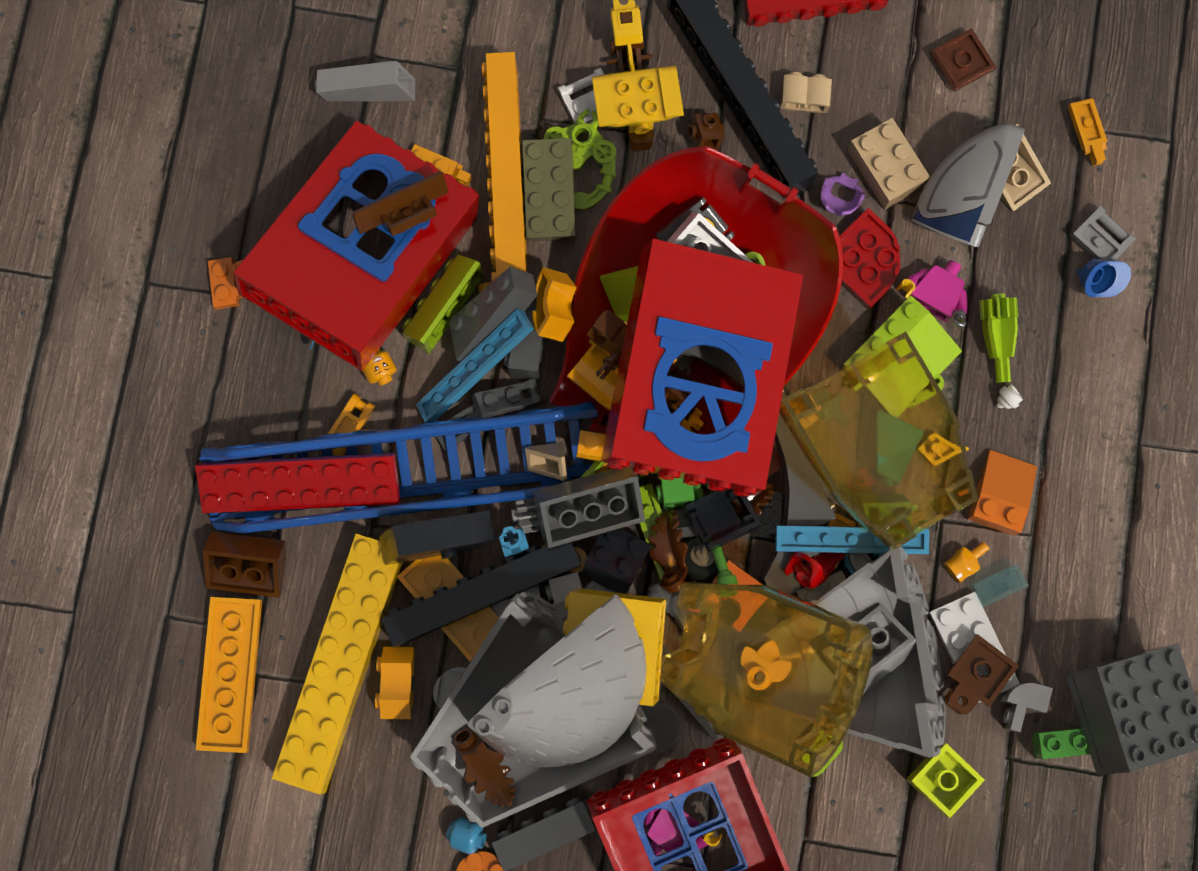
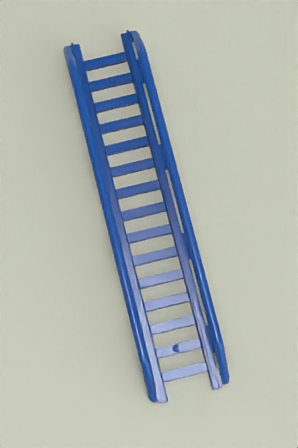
(455, 491)

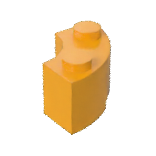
(553, 305)
(396, 683)

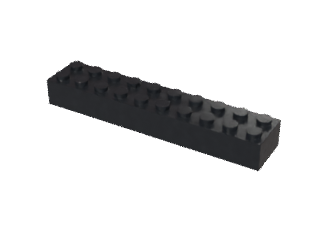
(744, 92)

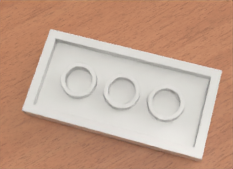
(958, 625)

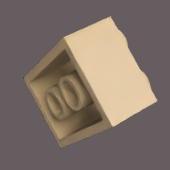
(888, 163)

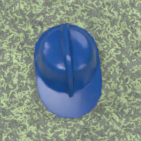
(1104, 277)

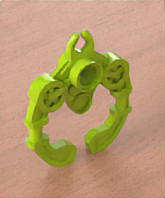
(601, 150)

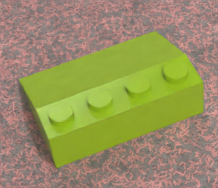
(926, 333)

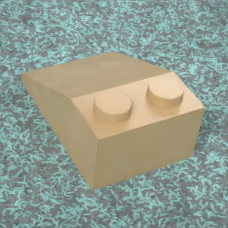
(1025, 177)

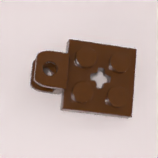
(969, 684)

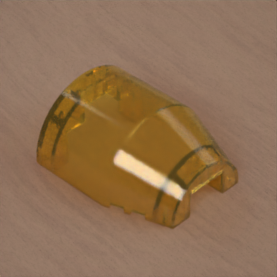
(884, 443)
(793, 719)

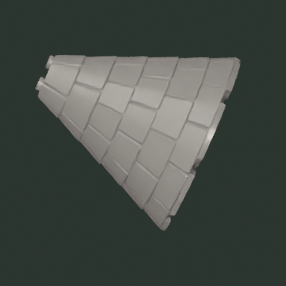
(572, 696)
(905, 704)

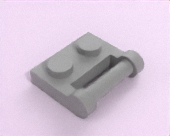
(1100, 243)

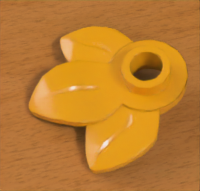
(765, 661)

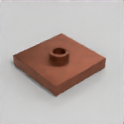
(962, 60)

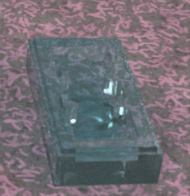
(1000, 585)

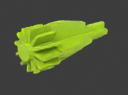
(1000, 331)

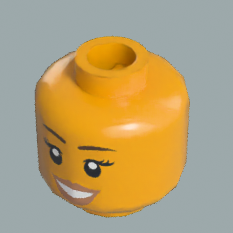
(380, 368)

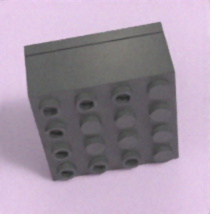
(1136, 709)

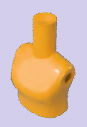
(965, 562)

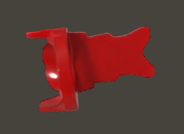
(816, 570)

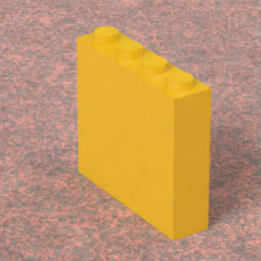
(649, 623)

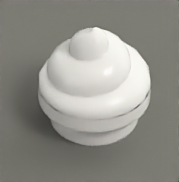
(1009, 397)

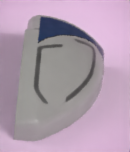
(969, 185)

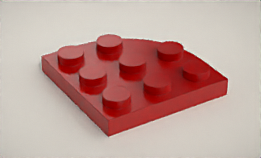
(869, 258)

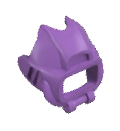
(838, 205)

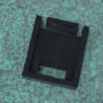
(718, 521)

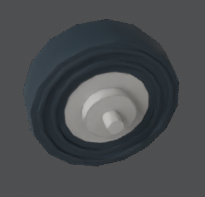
(699, 561)

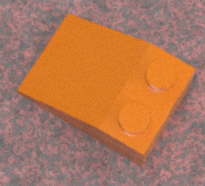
(1003, 494)

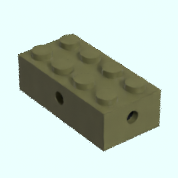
(549, 189)

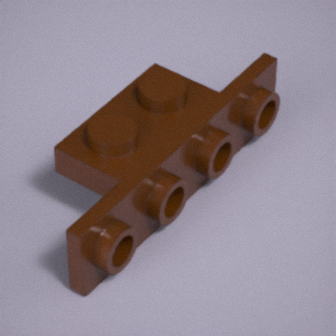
(404, 207)

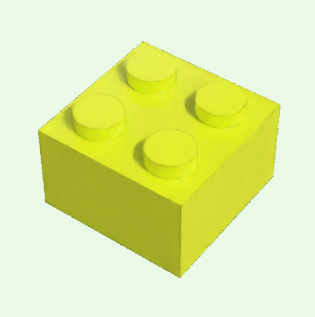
(945, 780)

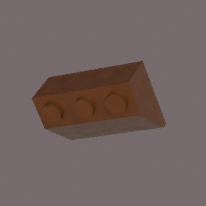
(244, 564)

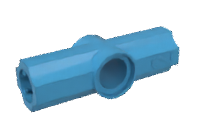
(513, 541)

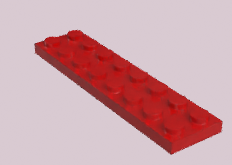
(298, 483)

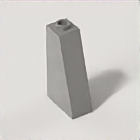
(366, 83)

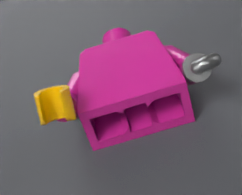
(939, 292)
(665, 834)

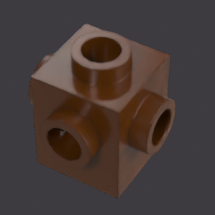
(706, 130)

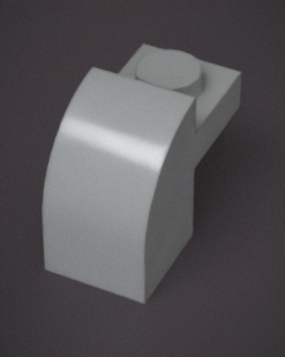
(1023, 697)

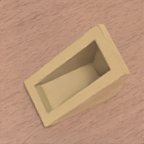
(547, 460)

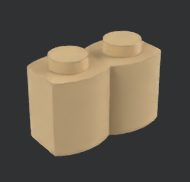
(806, 93)

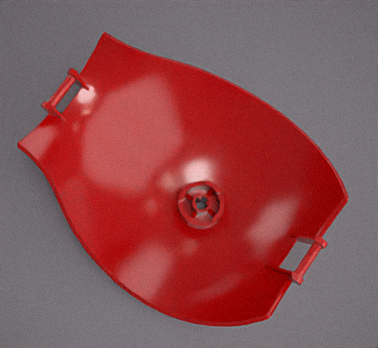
(784, 234)

